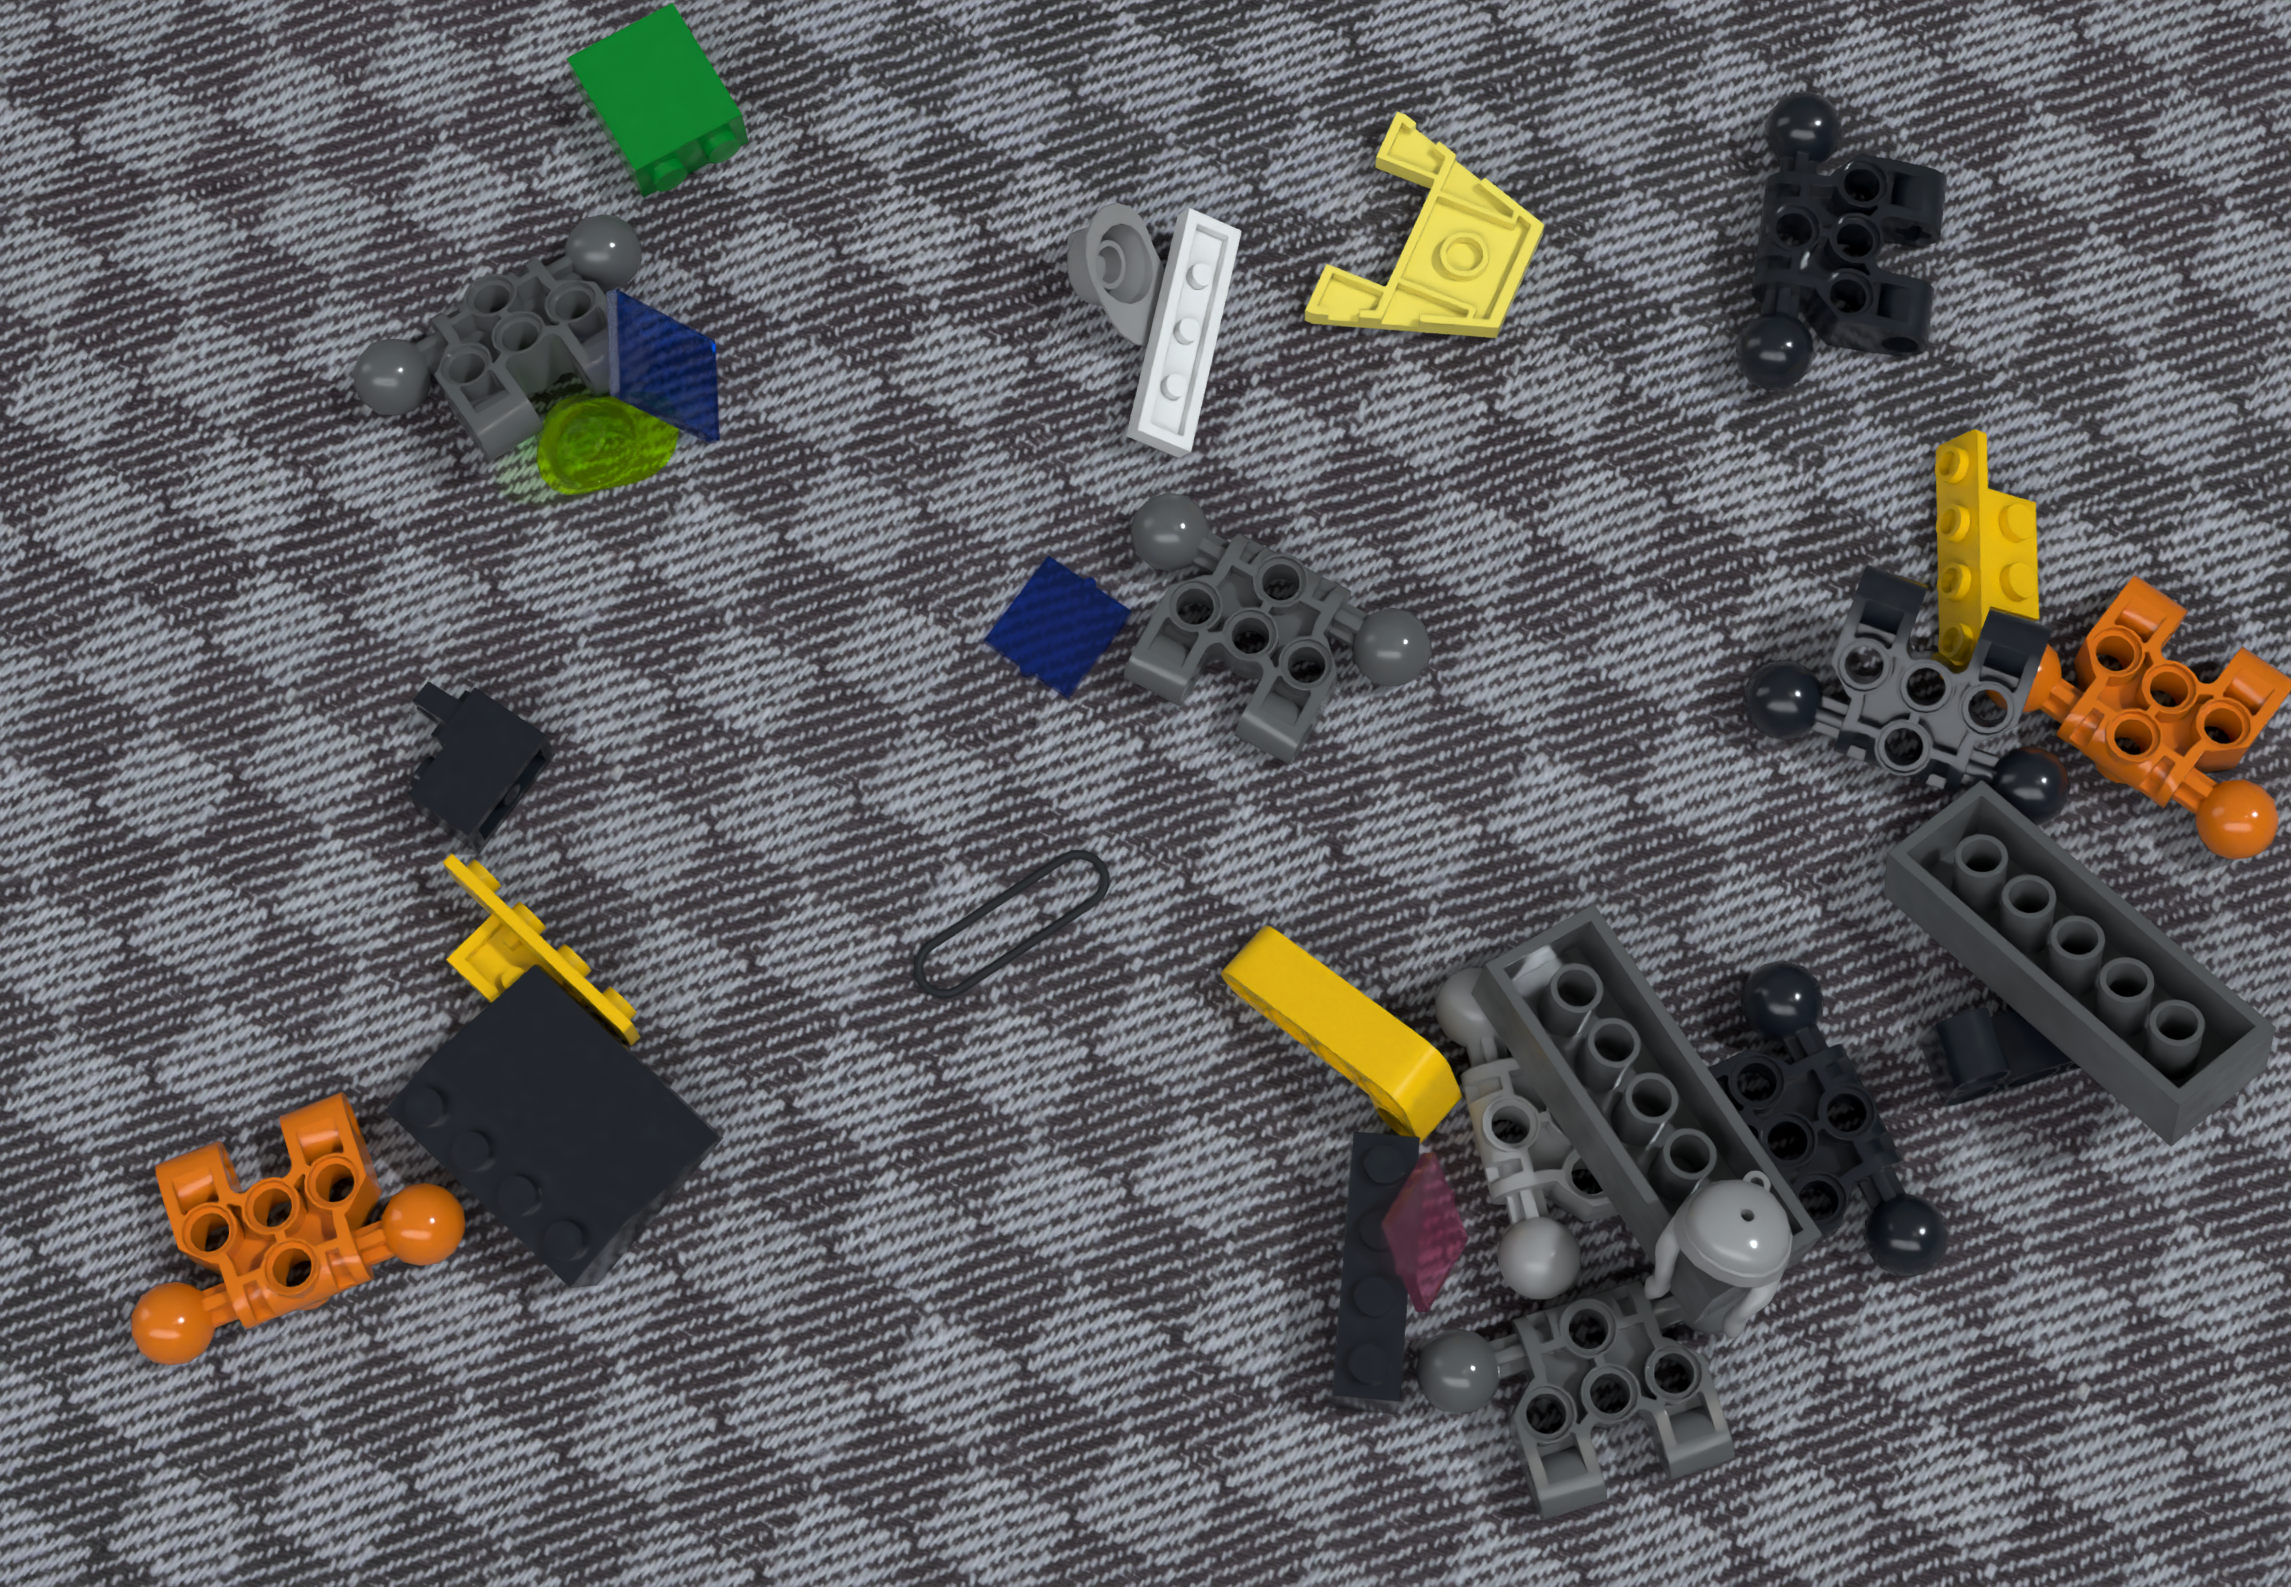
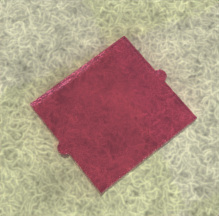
(1425, 1232)

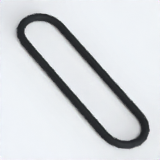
(1026, 945)

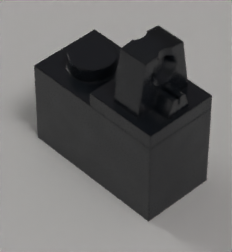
(483, 767)

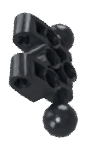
(1900, 208)
(1788, 700)
(1784, 1005)

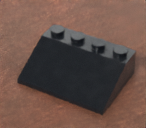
(555, 1127)

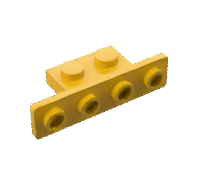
(1981, 547)
(512, 944)

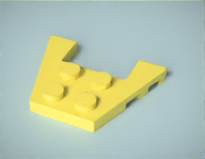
(1457, 262)

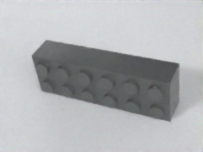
(2078, 962)
(1627, 1088)

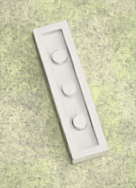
(1184, 333)

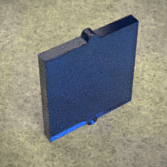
(1058, 627)

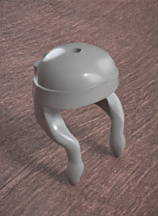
(1726, 1246)

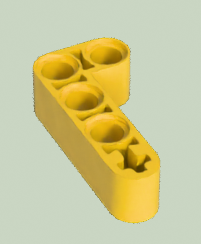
(1347, 1030)

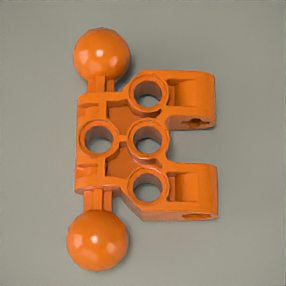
(2232, 816)
(204, 1193)

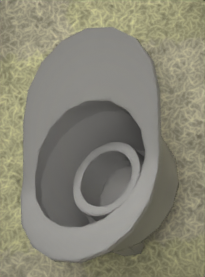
(1117, 269)

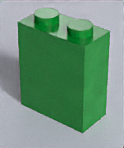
(658, 101)

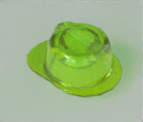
(600, 444)

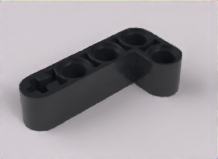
(1988, 1055)

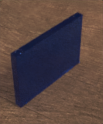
(662, 367)

